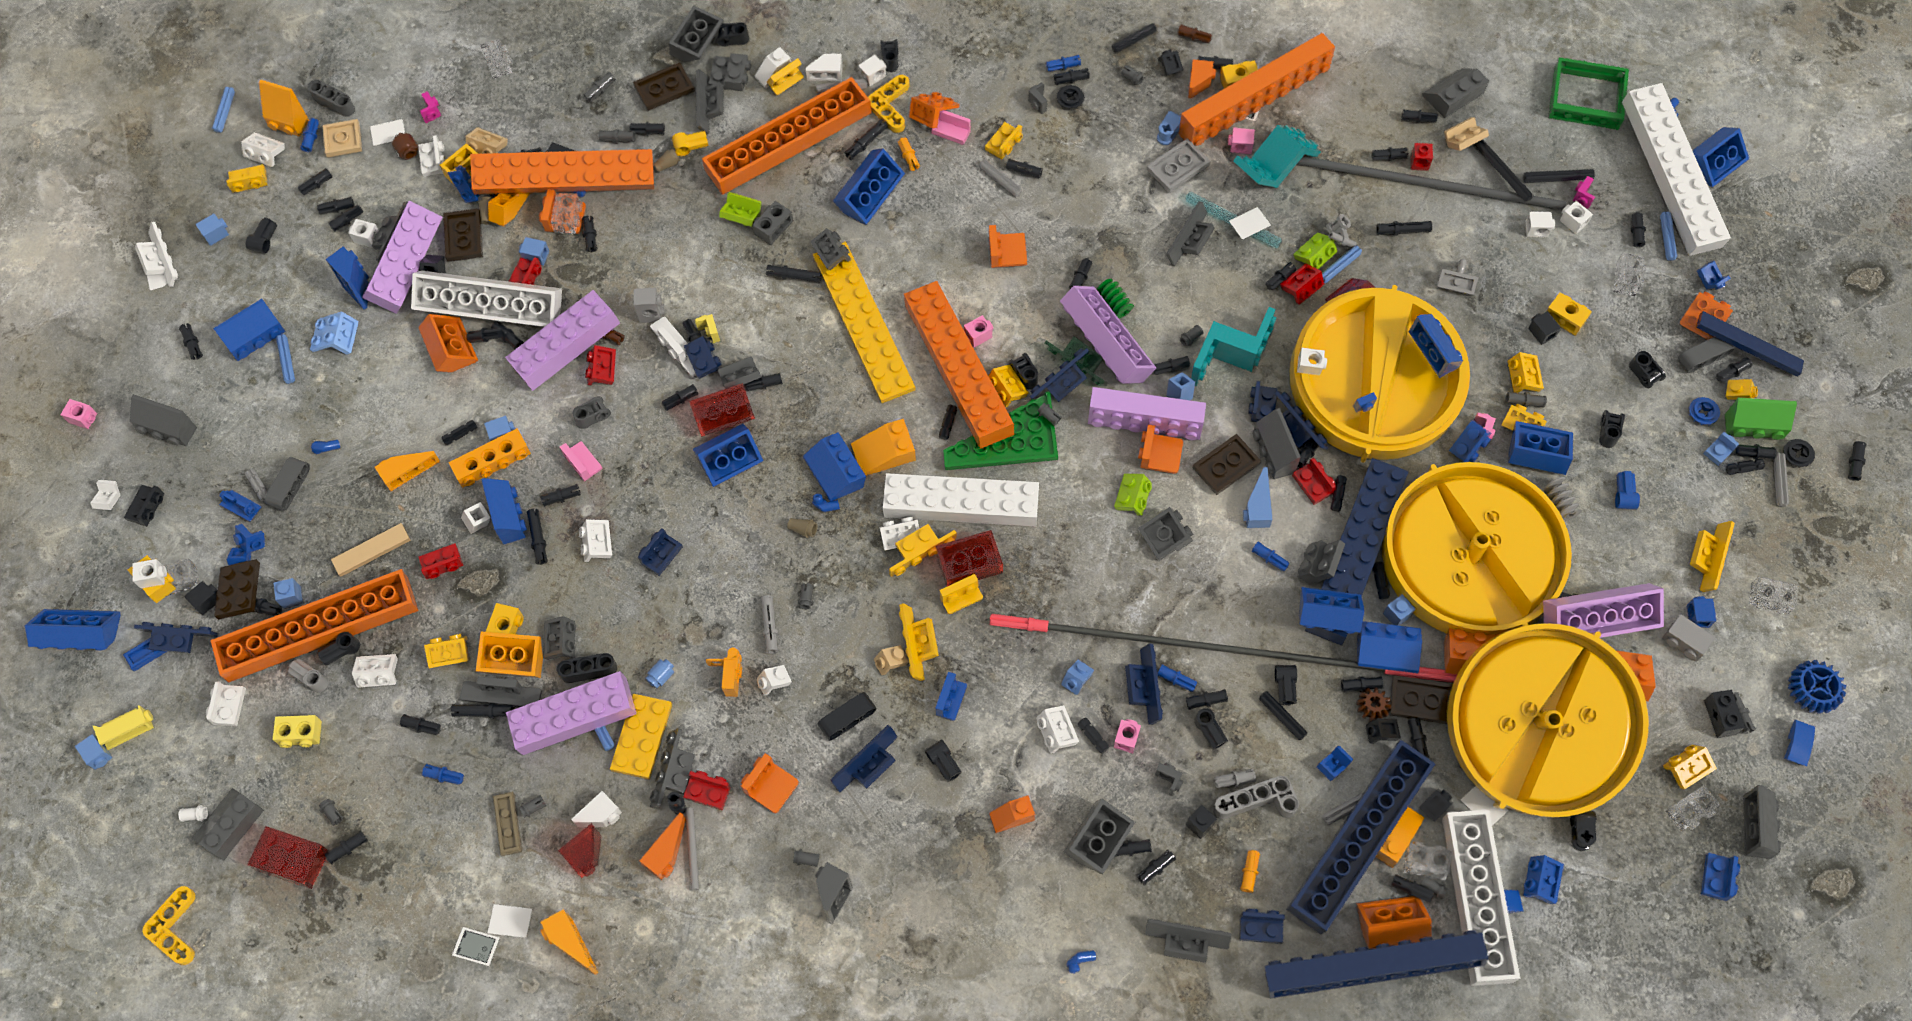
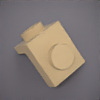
(890, 659)

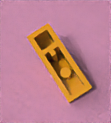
(505, 207)
(403, 468)
(1400, 837)

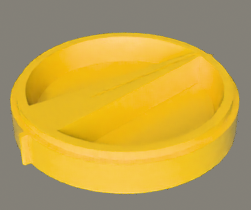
(1373, 352)
(1476, 548)
(1548, 720)

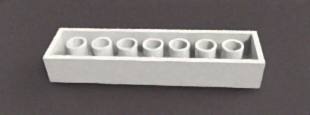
(485, 298)
(961, 499)
(1481, 893)

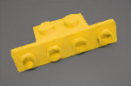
(918, 546)
(1710, 554)
(919, 641)

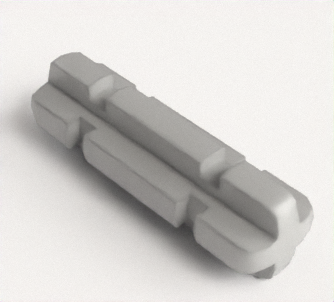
(256, 484)

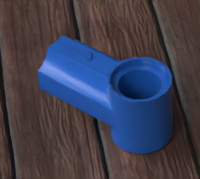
(1626, 491)

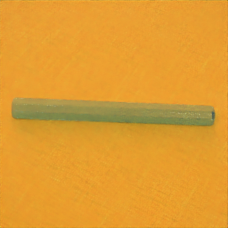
(1226, 216)

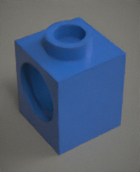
(1701, 611)

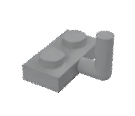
(1457, 280)

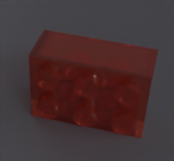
(969, 556)
(288, 857)

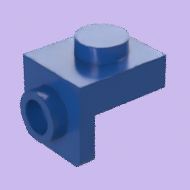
(1711, 276)
(248, 541)
(1335, 763)

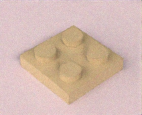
(342, 138)

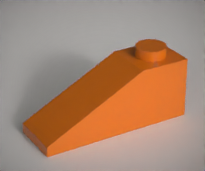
(664, 851)

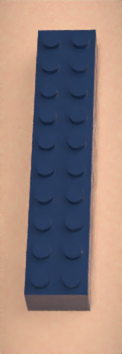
(1364, 534)
(1360, 837)
(1376, 964)

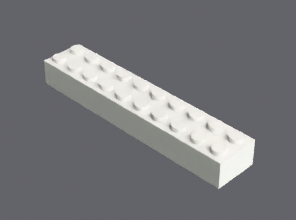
(1676, 169)

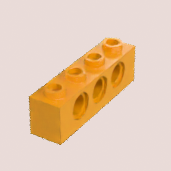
(480, 456)

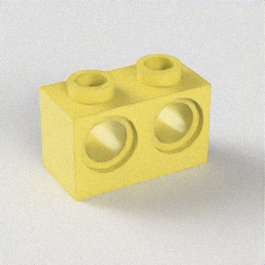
(297, 727)

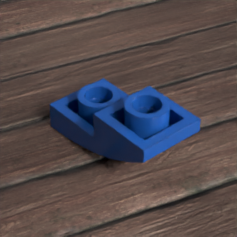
(1801, 742)

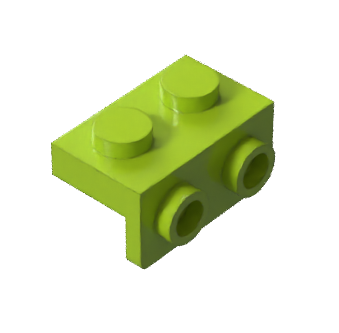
(740, 209)
(1316, 250)
(1133, 493)

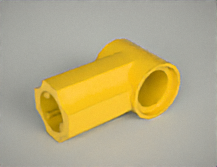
(685, 143)

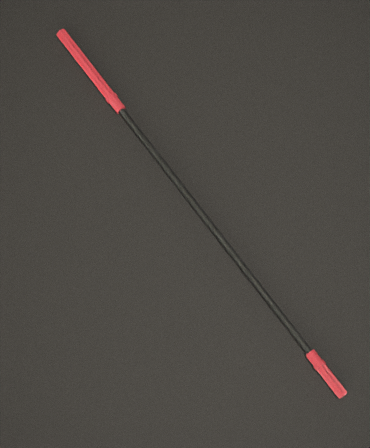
(1043, 626)

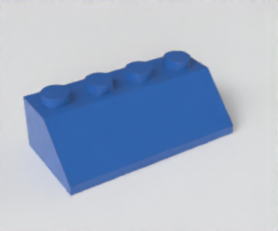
(869, 186)
(73, 629)

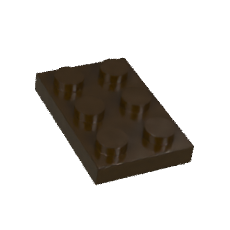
(663, 86)
(463, 235)
(1226, 464)
(237, 589)
(1420, 699)

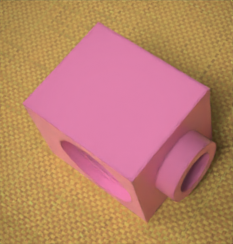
(1241, 140)
(977, 338)
(78, 414)
(1124, 743)

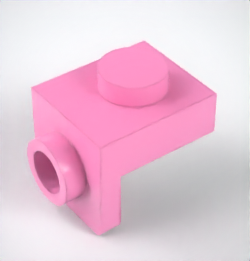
(1486, 421)

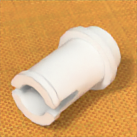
(199, 813)

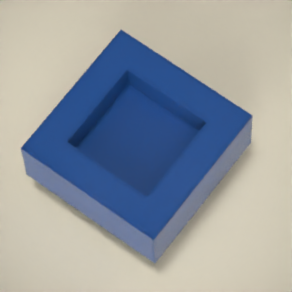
(1365, 403)

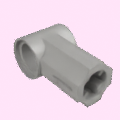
(308, 675)

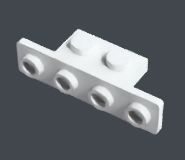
(154, 256)
(670, 337)

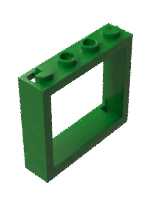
(1585, 115)

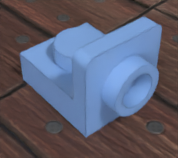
(1721, 448)

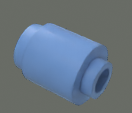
(660, 673)

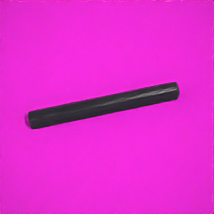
(1504, 170)

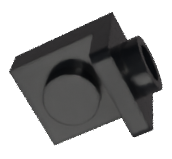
(1171, 62)
(1382, 730)
(1437, 804)

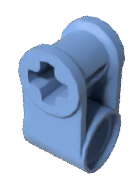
(1169, 128)

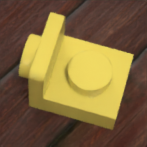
(707, 322)

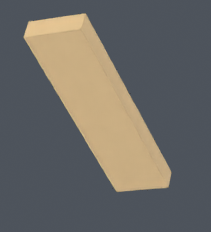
(370, 550)

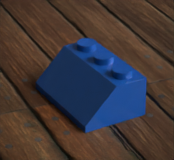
(1721, 154)
(350, 274)
(249, 329)
(1435, 345)
(1541, 448)
(728, 454)
(835, 467)
(504, 510)
(1331, 610)
(1389, 647)

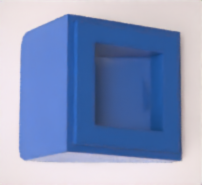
(238, 555)
(1513, 901)

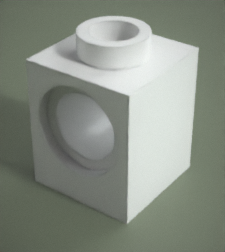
(872, 70)
(1575, 217)
(1539, 224)
(363, 232)
(1306, 367)
(142, 569)

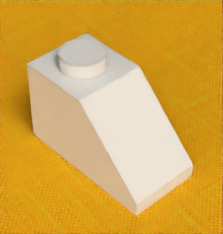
(772, 64)
(825, 68)
(599, 812)

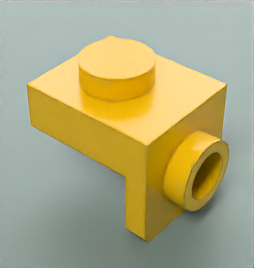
(1741, 389)

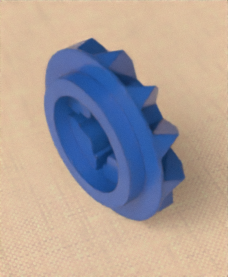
(1707, 405)

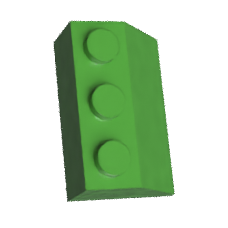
(1760, 418)

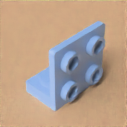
(334, 331)

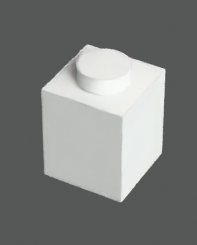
(475, 518)

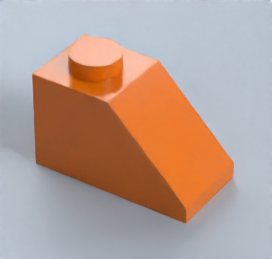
(1200, 77)
(1012, 814)

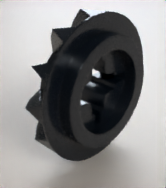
(1069, 91)
(1807, 453)

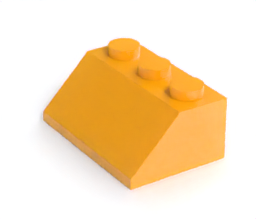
(510, 655)

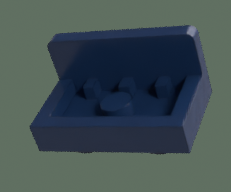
(702, 357)
(659, 552)

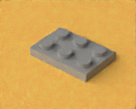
(1178, 165)

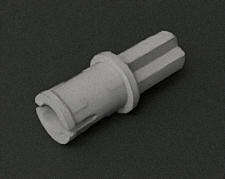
(1235, 778)

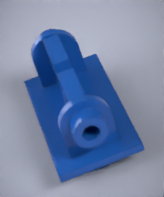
(460, 180)
(239, 505)

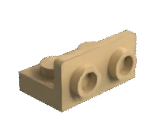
(1465, 134)
(485, 141)

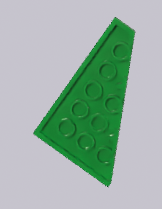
(1032, 442)

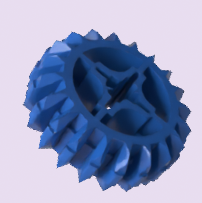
(1811, 675)

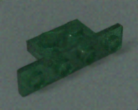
(1087, 364)

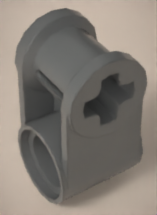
(591, 412)

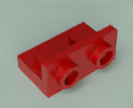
(526, 271)
(1303, 283)
(601, 365)
(1314, 481)
(440, 561)
(707, 790)

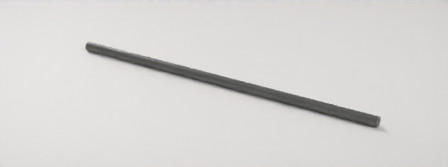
(1429, 182)

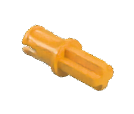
(908, 153)
(1250, 871)

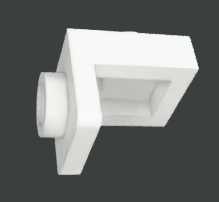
(106, 496)
(773, 678)

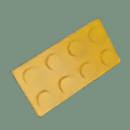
(641, 737)

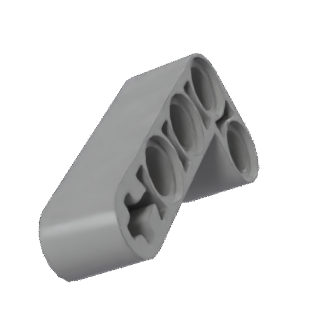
(1254, 801)

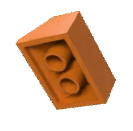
(447, 342)
(1394, 921)

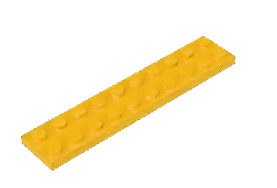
(866, 329)

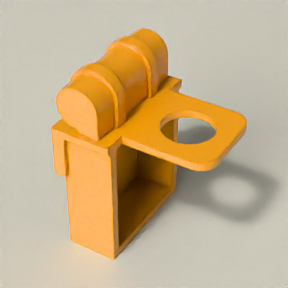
(731, 671)

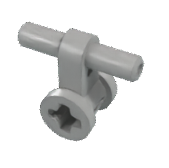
(1338, 231)

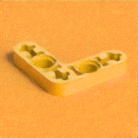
(884, 100)
(164, 931)

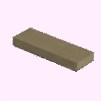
(507, 824)

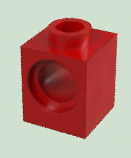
(1421, 156)

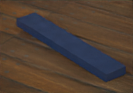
(1750, 344)

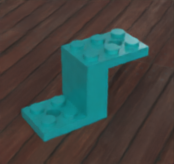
(1277, 156)
(1233, 346)

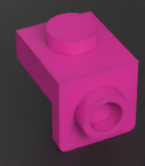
(431, 111)
(1582, 196)

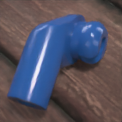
(823, 505)

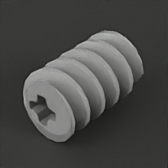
(1561, 499)

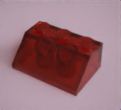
(722, 410)

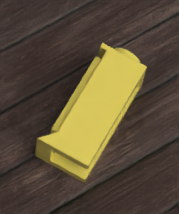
(124, 727)

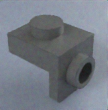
(1037, 99)
(1168, 773)

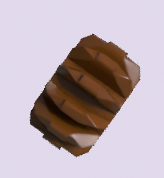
(1369, 697)

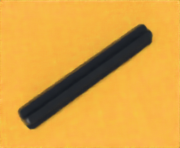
(1561, 175)

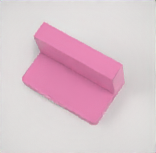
(952, 127)
(581, 460)

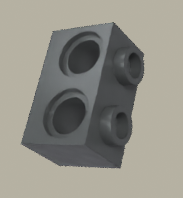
(774, 225)

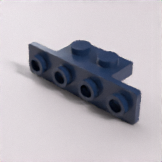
(1065, 380)
(1300, 429)
(173, 639)
(1143, 684)
(868, 763)

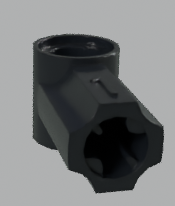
(261, 238)
(338, 648)
(1286, 680)
(1211, 730)
(941, 757)

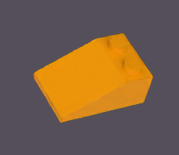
(282, 109)
(884, 448)
(563, 933)

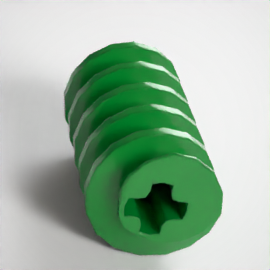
(1114, 298)

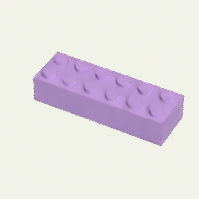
(402, 257)
(1107, 334)
(562, 340)
(1137, 410)
(1609, 611)
(571, 713)

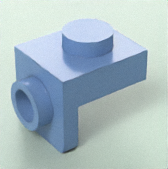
(1077, 676)

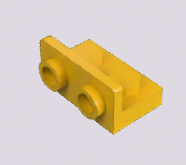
(785, 77)
(1004, 140)
(247, 178)
(1525, 372)
(1007, 384)
(1519, 413)
(961, 594)
(446, 652)
(1690, 765)

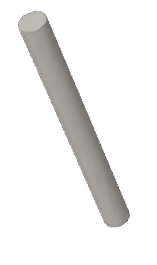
(692, 853)

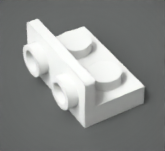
(261, 148)
(431, 157)
(893, 532)
(595, 539)
(375, 670)
(225, 704)
(1056, 728)

